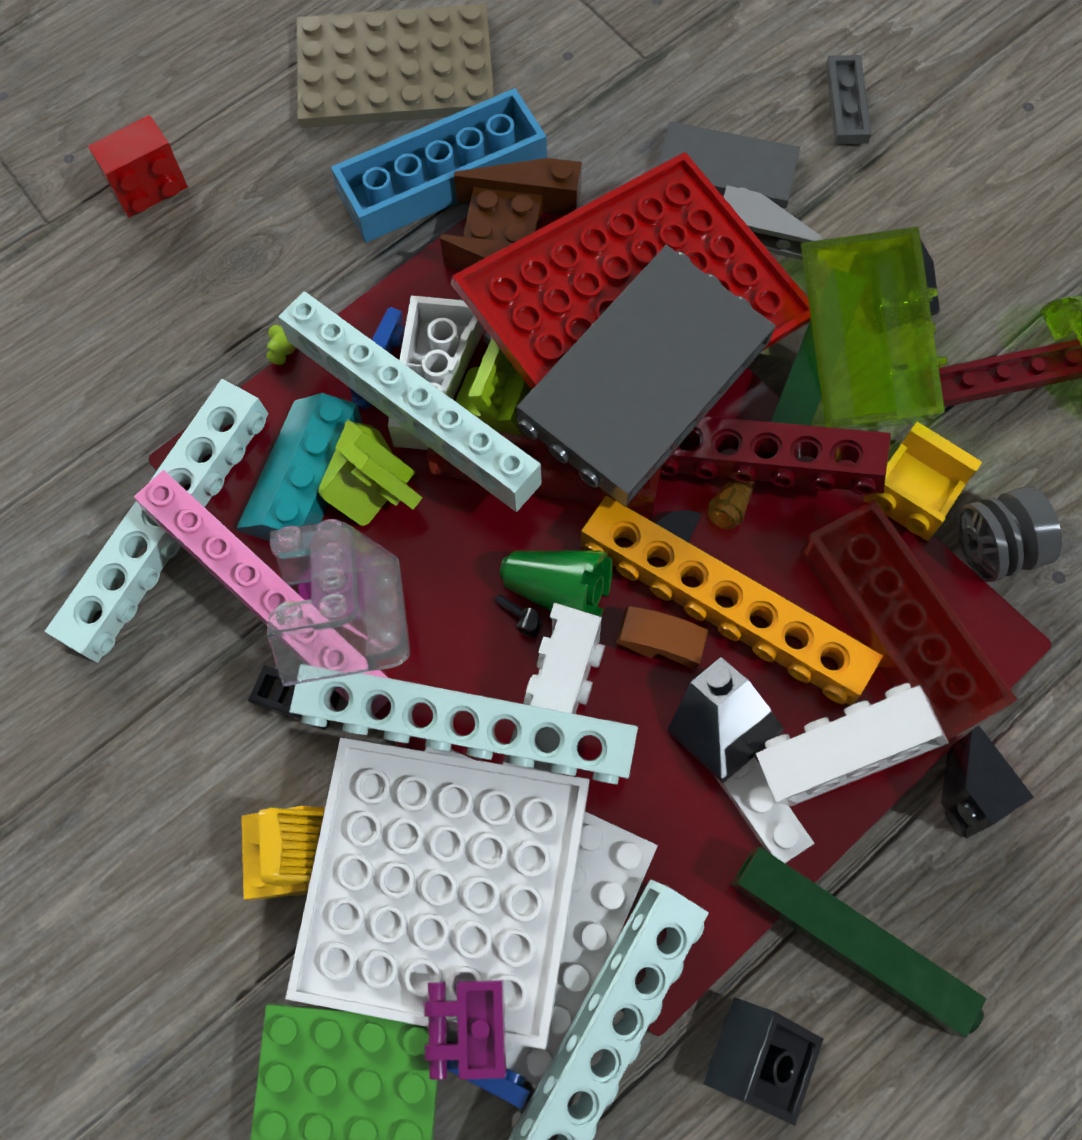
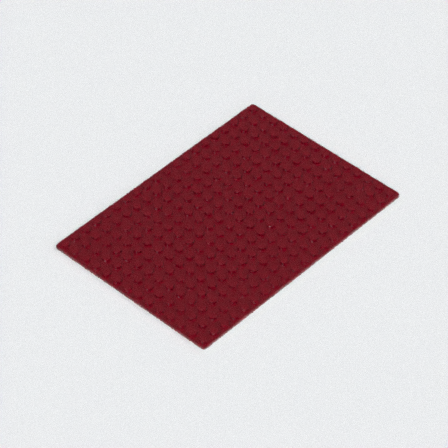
(471, 645)

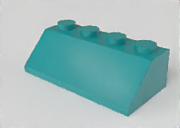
(292, 475)

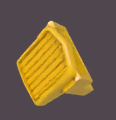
(279, 851)

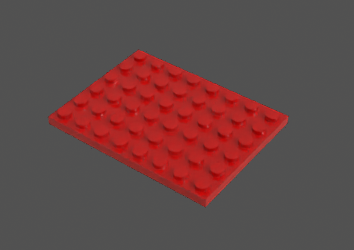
(563, 277)

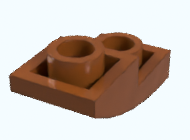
(662, 634)

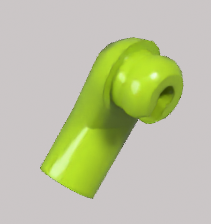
(278, 345)

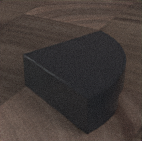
(681, 523)

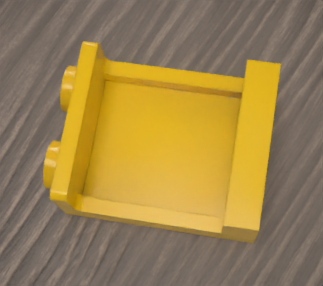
(924, 481)

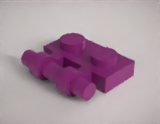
(480, 1030)

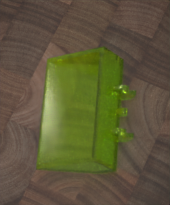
(873, 329)

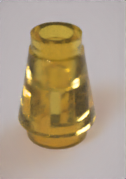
(730, 504)

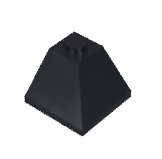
(723, 720)

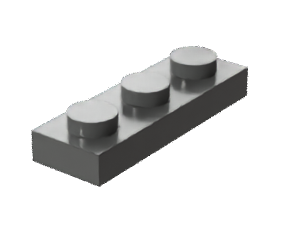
(848, 99)

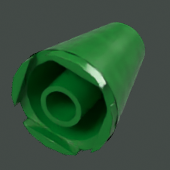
(559, 577)

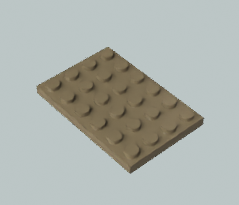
(392, 64)

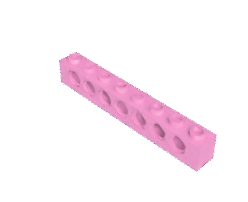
(221, 553)

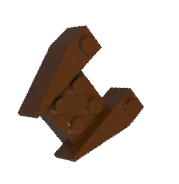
(509, 205)

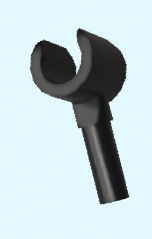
(529, 618)

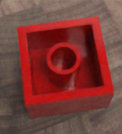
(138, 166)

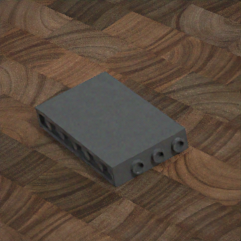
(644, 375)

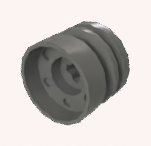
(1009, 533)

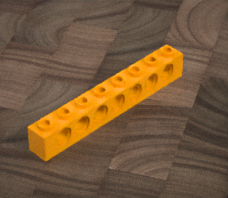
(750, 599)

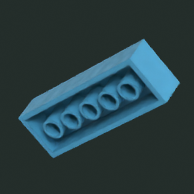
(416, 171)

